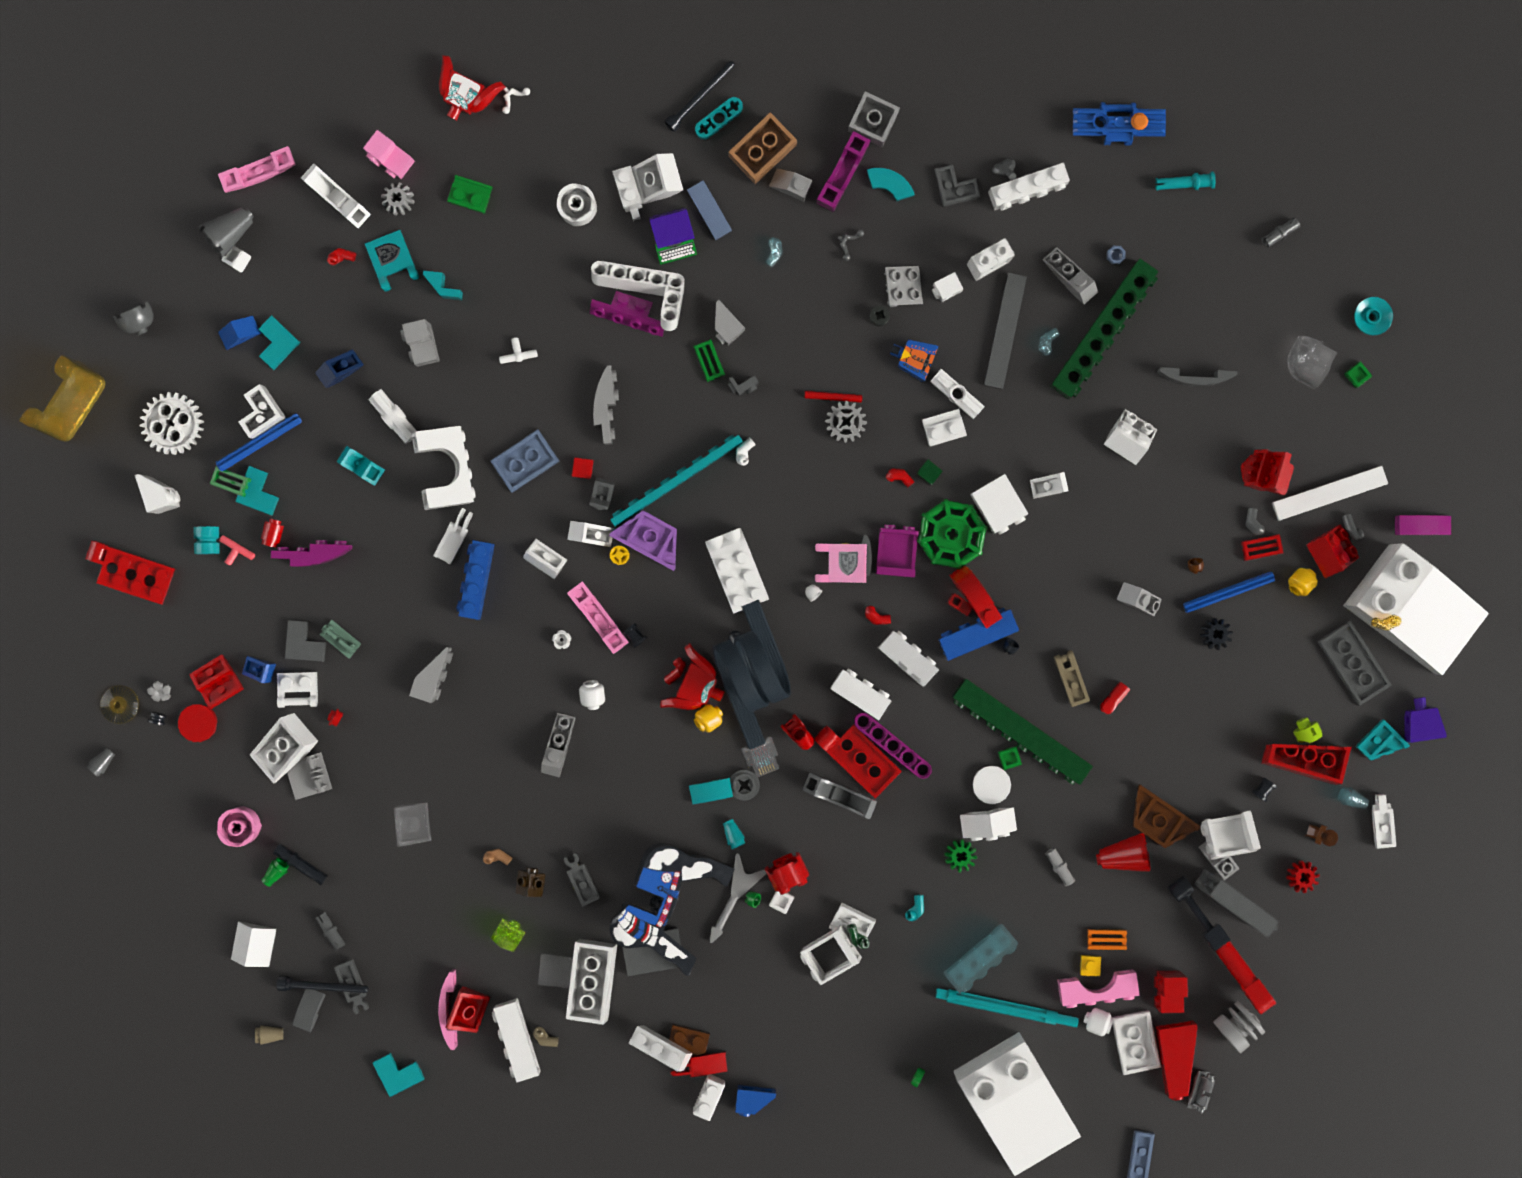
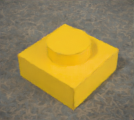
(1090, 965)

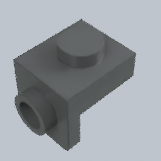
(747, 386)
(602, 494)

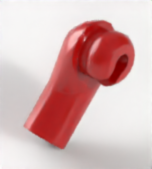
(339, 255)
(875, 618)
(677, 672)

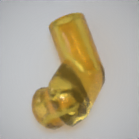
(1387, 623)

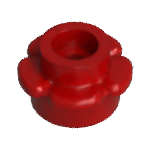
(334, 717)

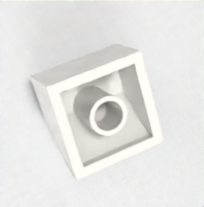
(657, 178)
(157, 495)

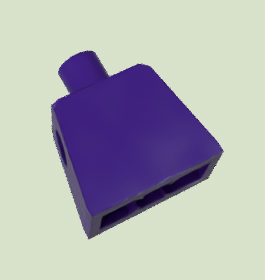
(1423, 722)

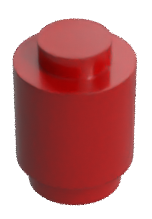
(272, 533)

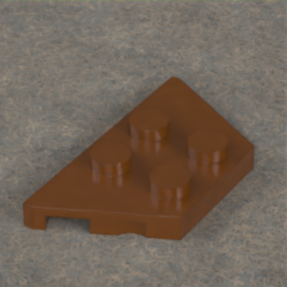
(1159, 819)

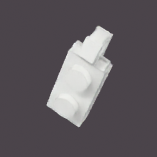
(628, 191)
(1383, 823)

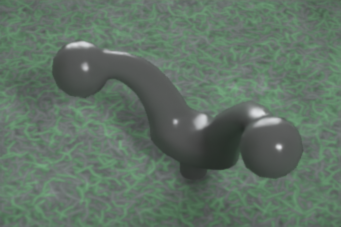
(846, 256)

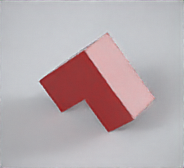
(959, 604)

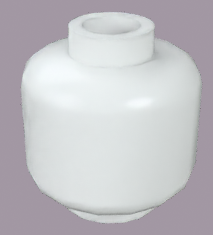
(592, 694)
(1098, 1022)

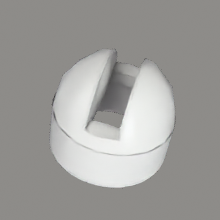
(812, 592)

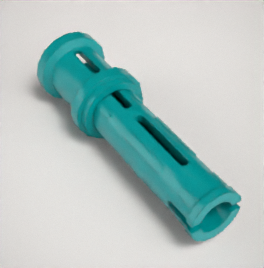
(1195, 181)

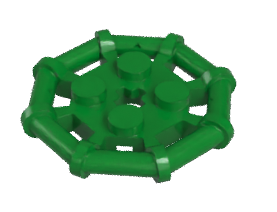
(945, 525)

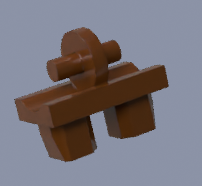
(1321, 834)

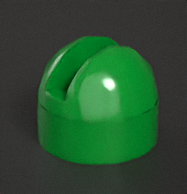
(753, 899)

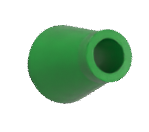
(275, 871)

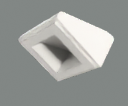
(237, 259)

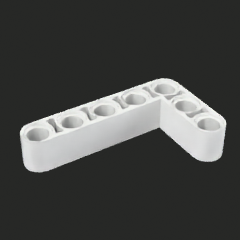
(645, 285)

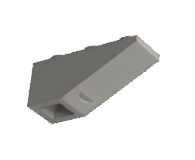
(1071, 275)
(428, 680)
(558, 745)

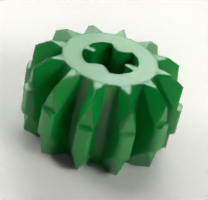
(961, 862)

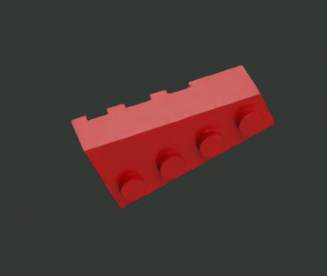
(1312, 761)

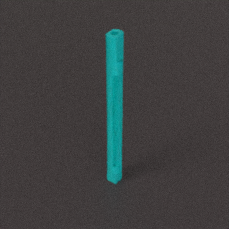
(1005, 1007)

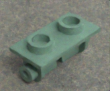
(340, 638)

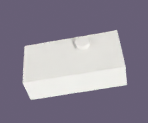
(591, 981)

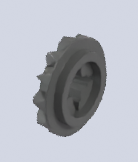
(753, 784)

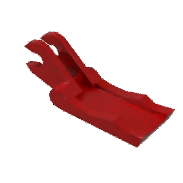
(704, 1065)

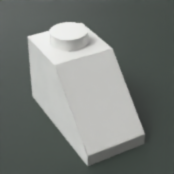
(590, 533)

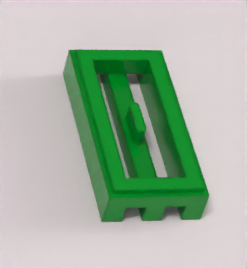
(703, 345)
(243, 485)

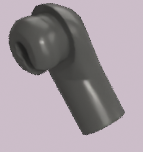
(1252, 524)

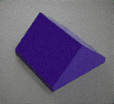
(671, 227)

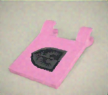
(846, 563)

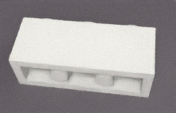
(861, 693)
(660, 1048)

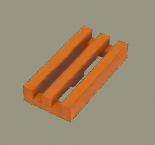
(1090, 939)

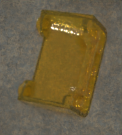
(70, 402)

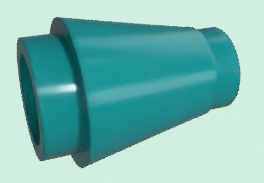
(733, 834)

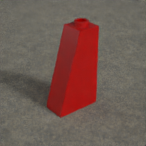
(1176, 1053)

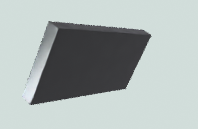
(1354, 663)

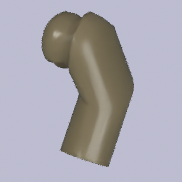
(543, 1038)

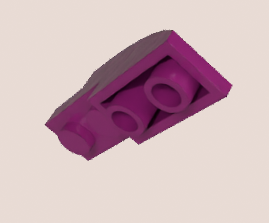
(319, 553)

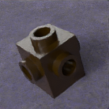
(530, 882)

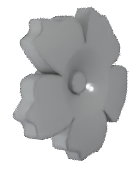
(159, 691)

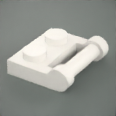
(297, 683)

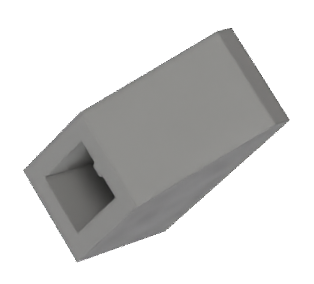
(1139, 599)

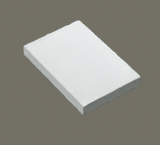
(1136, 1042)

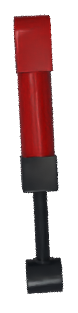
(1221, 944)

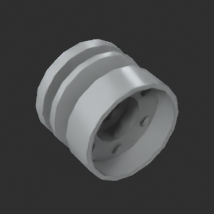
(1239, 1026)

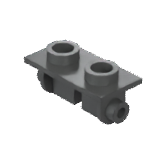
(1202, 1082)

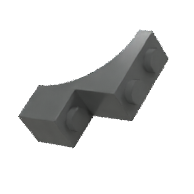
(839, 795)

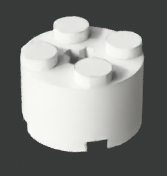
(579, 194)

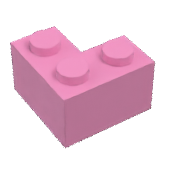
(385, 153)

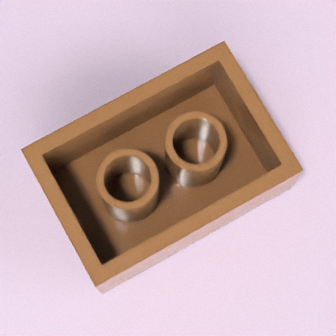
(762, 148)

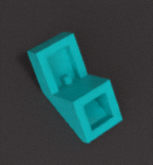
(437, 280)
(360, 465)

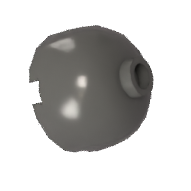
(135, 319)

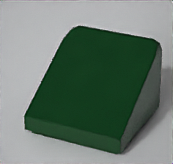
(929, 472)

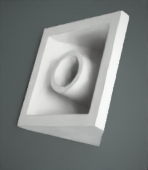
(253, 945)

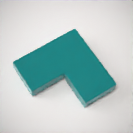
(282, 342)
(255, 496)
(395, 1079)

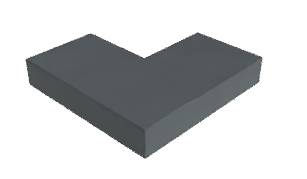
(954, 192)
(297, 645)

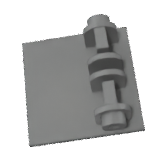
(903, 285)
(309, 776)

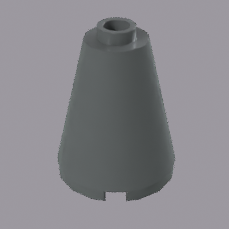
(226, 230)

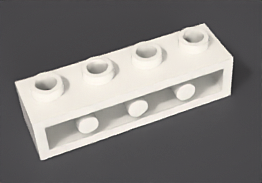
(1029, 186)
(516, 1040)

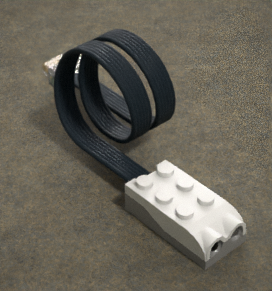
(752, 664)

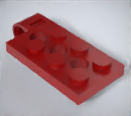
(105, 554)
(859, 771)

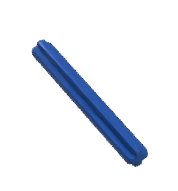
(258, 442)
(1228, 592)

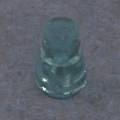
(1352, 798)

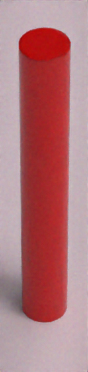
(833, 396)

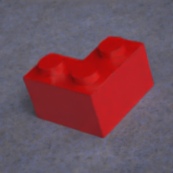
(1171, 990)

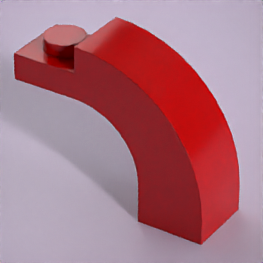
(976, 595)

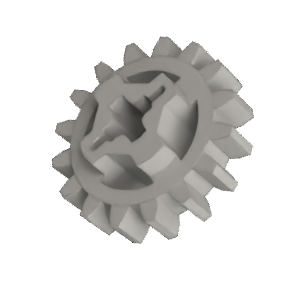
(852, 428)

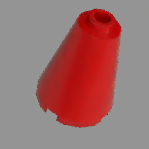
(1126, 855)

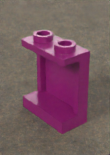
(897, 551)

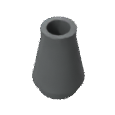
(100, 762)

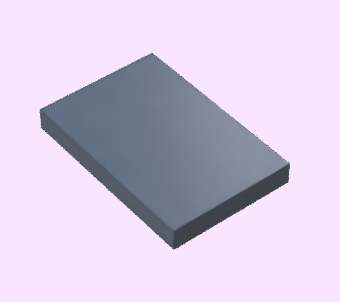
(524, 461)

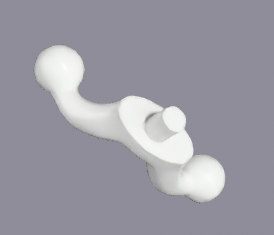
(526, 91)

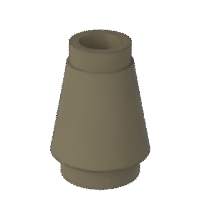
(268, 1034)

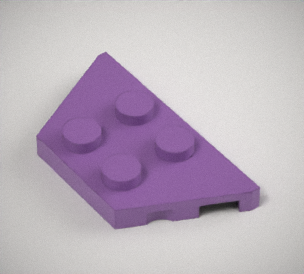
(649, 537)

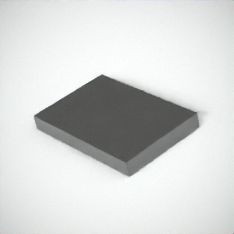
(646, 959)

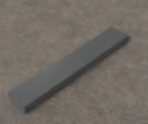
(1005, 331)

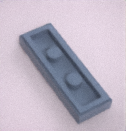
(709, 210)
(1141, 1154)

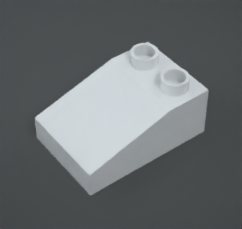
(1433, 610)
(1016, 1104)

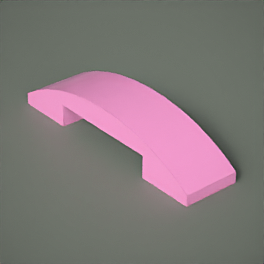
(257, 171)
(598, 617)
(449, 986)

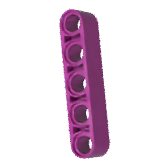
(899, 751)

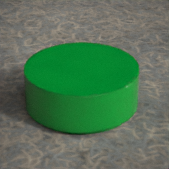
(917, 1077)

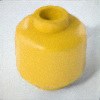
(1302, 582)
(708, 718)

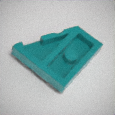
(1381, 741)

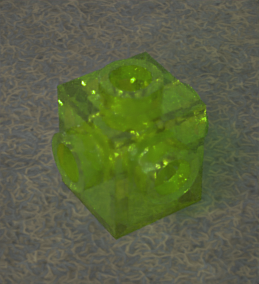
(508, 934)

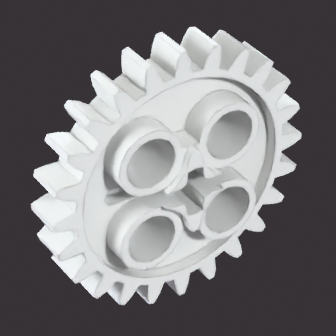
(156, 415)

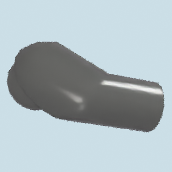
(1351, 529)

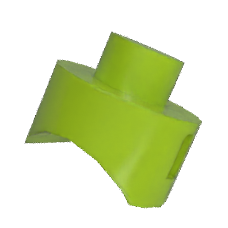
(1306, 731)

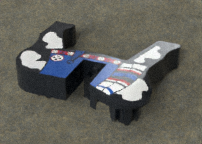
(661, 873)

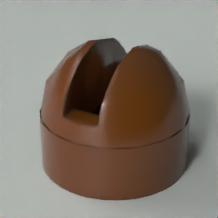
(1196, 565)

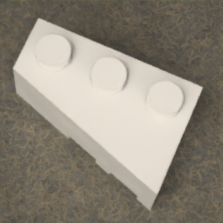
(908, 658)

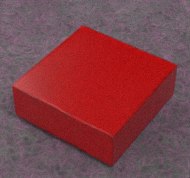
(582, 468)

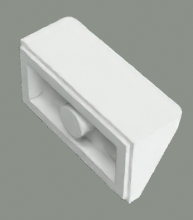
(544, 558)

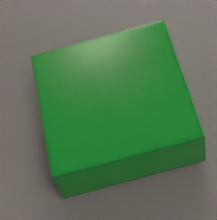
(1358, 374)
(1009, 758)

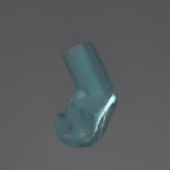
(776, 251)
(1045, 341)

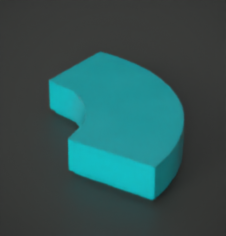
(890, 181)

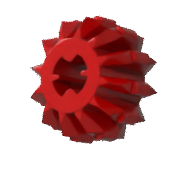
(1309, 876)

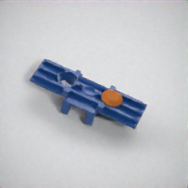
(1119, 128)

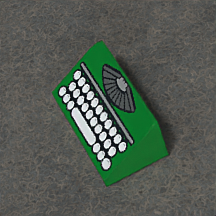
(676, 251)

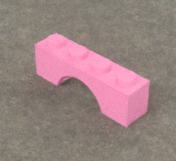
(1122, 985)

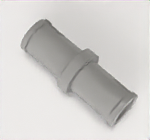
(1060, 867)

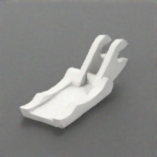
(453, 538)

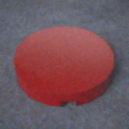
(197, 723)

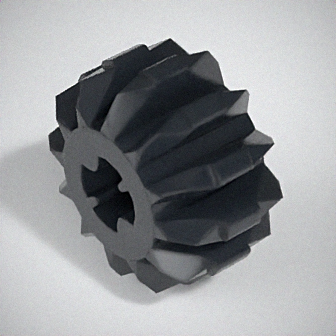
(1216, 626)

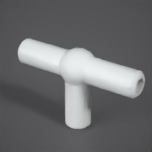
(518, 356)

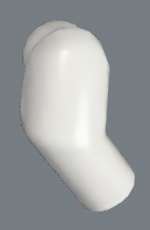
(742, 451)

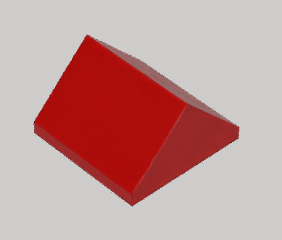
(468, 1010)

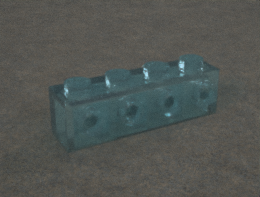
(980, 958)

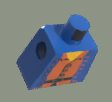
(915, 358)

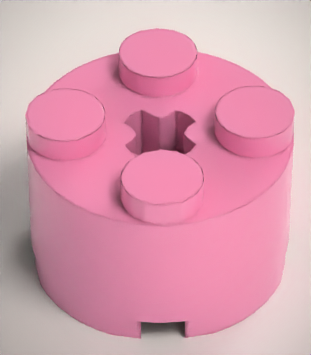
(229, 821)

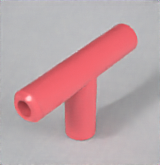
(235, 549)

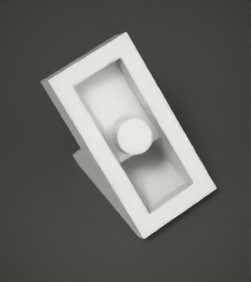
(1049, 485)

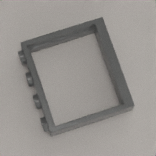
(1236, 903)

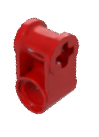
(798, 733)

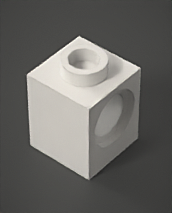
(947, 287)

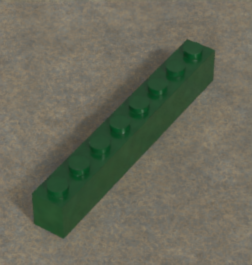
(1022, 731)

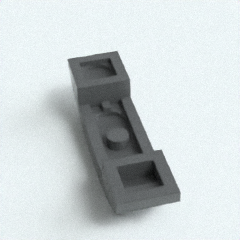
(1172, 375)

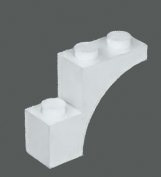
(335, 196)

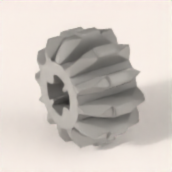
(392, 204)

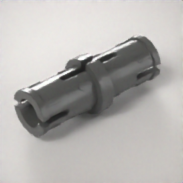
(1280, 232)
(330, 931)

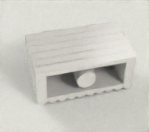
(709, 1097)

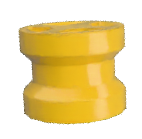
(619, 552)

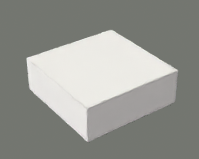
(781, 902)

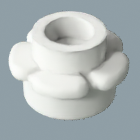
(556, 639)

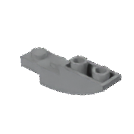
(605, 397)

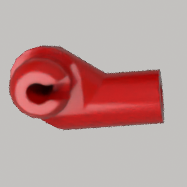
(899, 474)

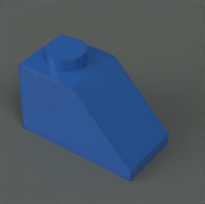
(753, 1099)

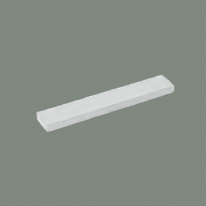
(1330, 493)

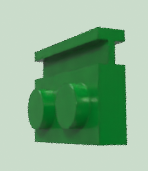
(469, 194)

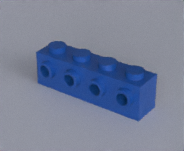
(476, 580)
(976, 635)

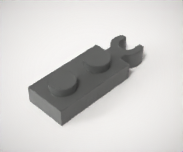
(581, 881)
(348, 974)

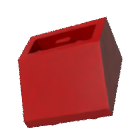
(1333, 551)

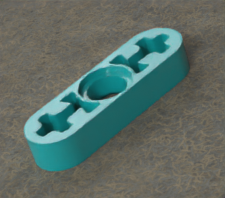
(733, 114)

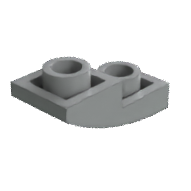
(1224, 866)

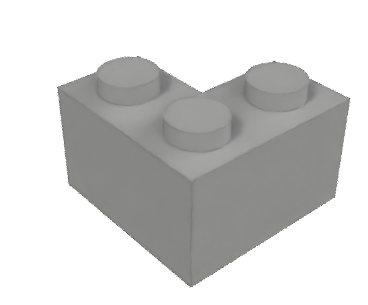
(421, 341)

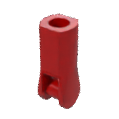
(1114, 698)

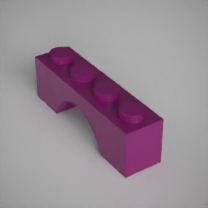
(843, 172)

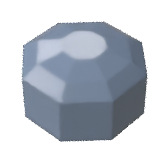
(1116, 255)

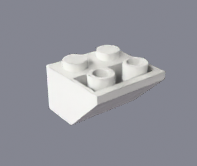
(1130, 437)

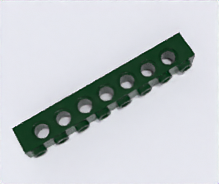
(1140, 270)

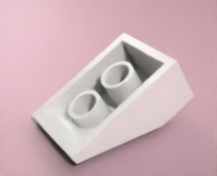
(283, 747)

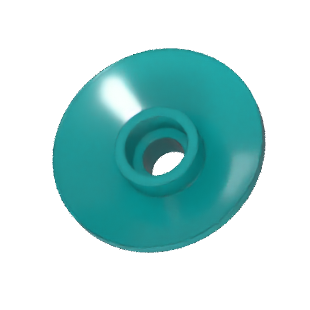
(1382, 316)

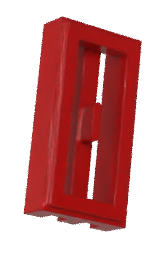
(1245, 550)

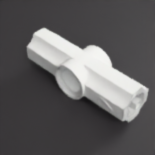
(967, 403)
(392, 415)

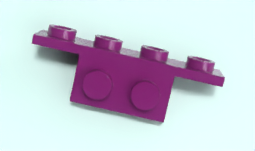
(629, 312)

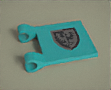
(390, 255)

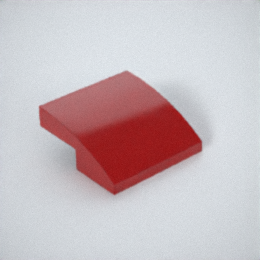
(216, 681)

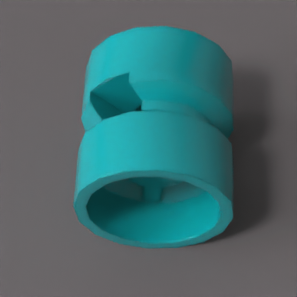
(206, 540)

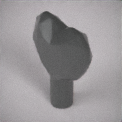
(1005, 168)

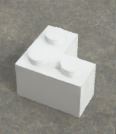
(265, 413)
(988, 824)

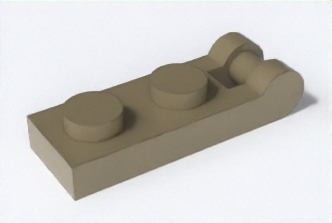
(1072, 679)

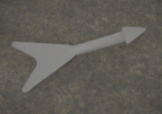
(740, 885)

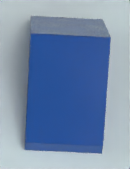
(239, 331)
(258, 669)

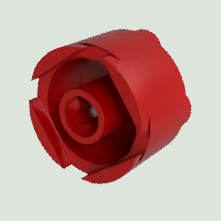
(787, 873)

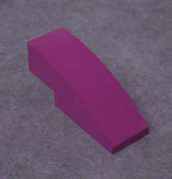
(1422, 525)

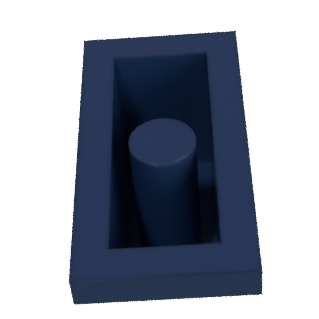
(338, 368)

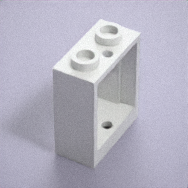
(991, 257)
(845, 944)

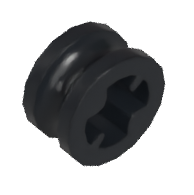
(157, 718)

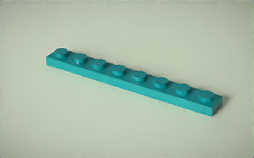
(682, 475)

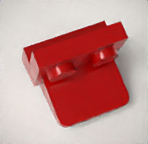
(1268, 471)

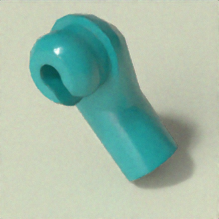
(917, 910)

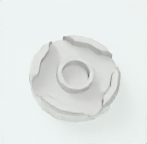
(991, 784)

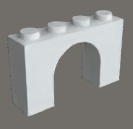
(449, 441)

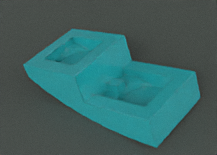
(711, 791)

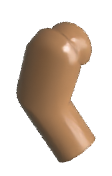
(496, 855)

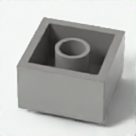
(874, 118)

